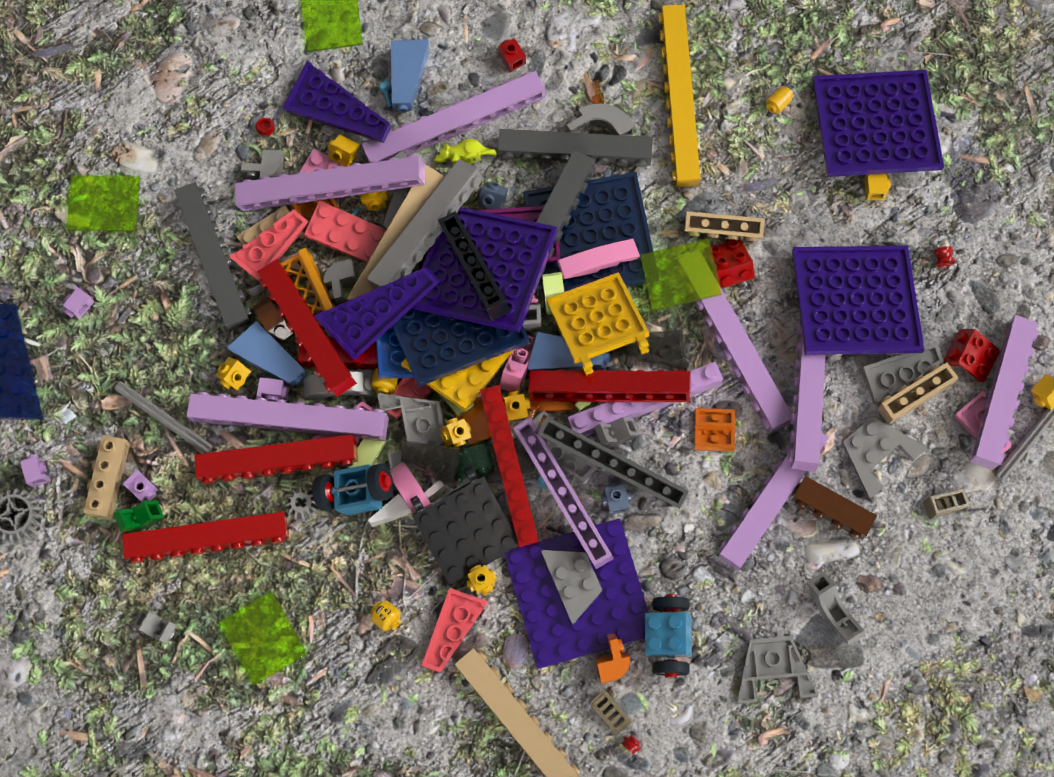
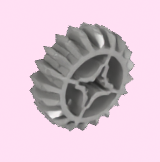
(30, 513)

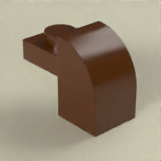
(272, 320)

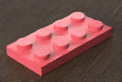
(344, 232)

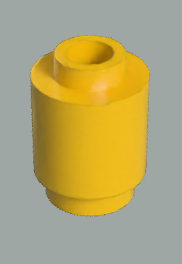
(779, 99)

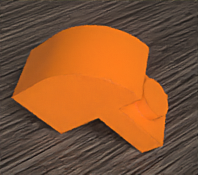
(615, 665)

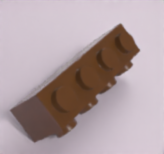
(834, 508)

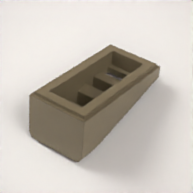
(934, 508)
(599, 711)

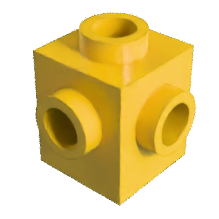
(375, 200)
(232, 374)
(524, 405)
(455, 432)
(481, 587)

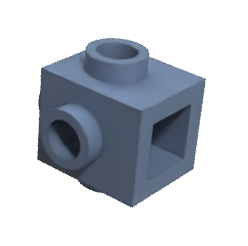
(492, 196)
(616, 505)

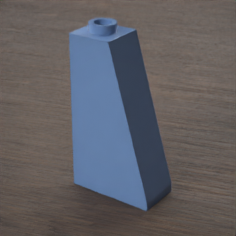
(407, 69)
(266, 354)
(552, 355)

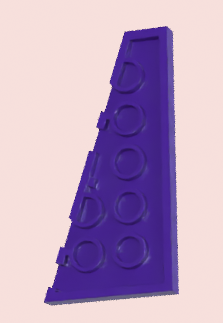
(329, 103)
(368, 316)

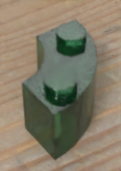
(476, 457)

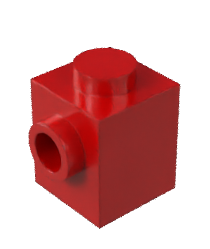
(512, 54)

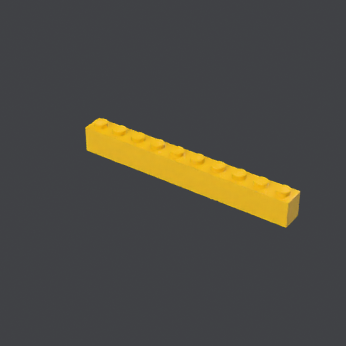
(680, 96)

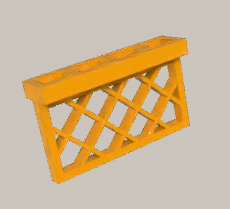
(315, 280)

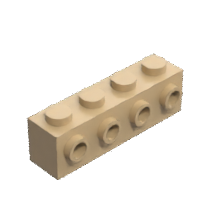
(728, 225)
(918, 393)
(106, 477)

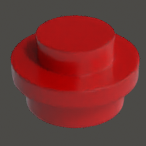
(265, 127)
(631, 743)

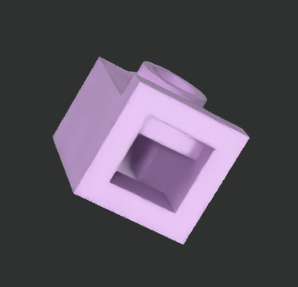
(77, 303)
(272, 389)
(34, 471)
(135, 482)

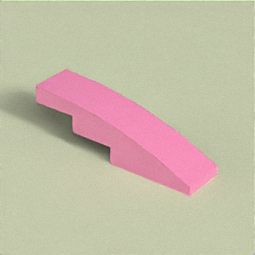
(598, 258)

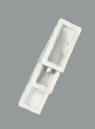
(398, 508)

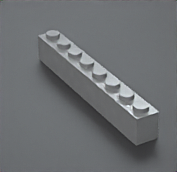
(424, 227)

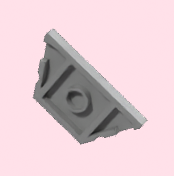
(573, 580)

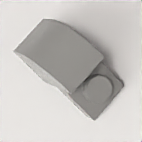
(270, 166)
(339, 276)
(616, 432)
(155, 626)

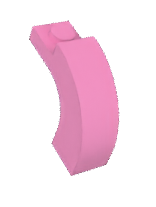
(407, 485)

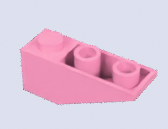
(516, 367)

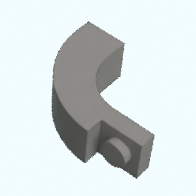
(602, 115)
(315, 389)
(833, 610)

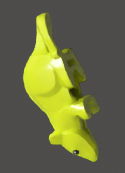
(467, 150)

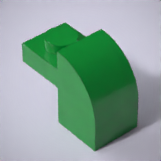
(140, 517)

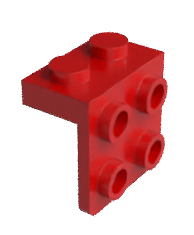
(732, 263)
(972, 353)

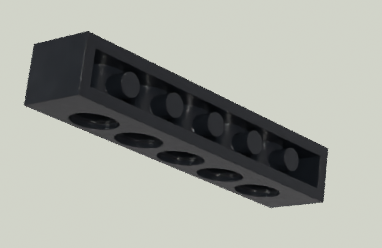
(474, 266)

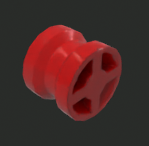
(944, 256)

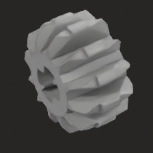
(294, 507)

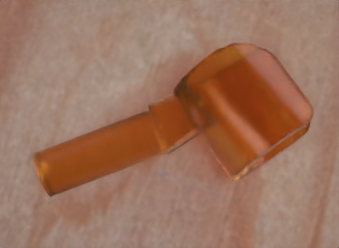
(599, 98)
(534, 409)

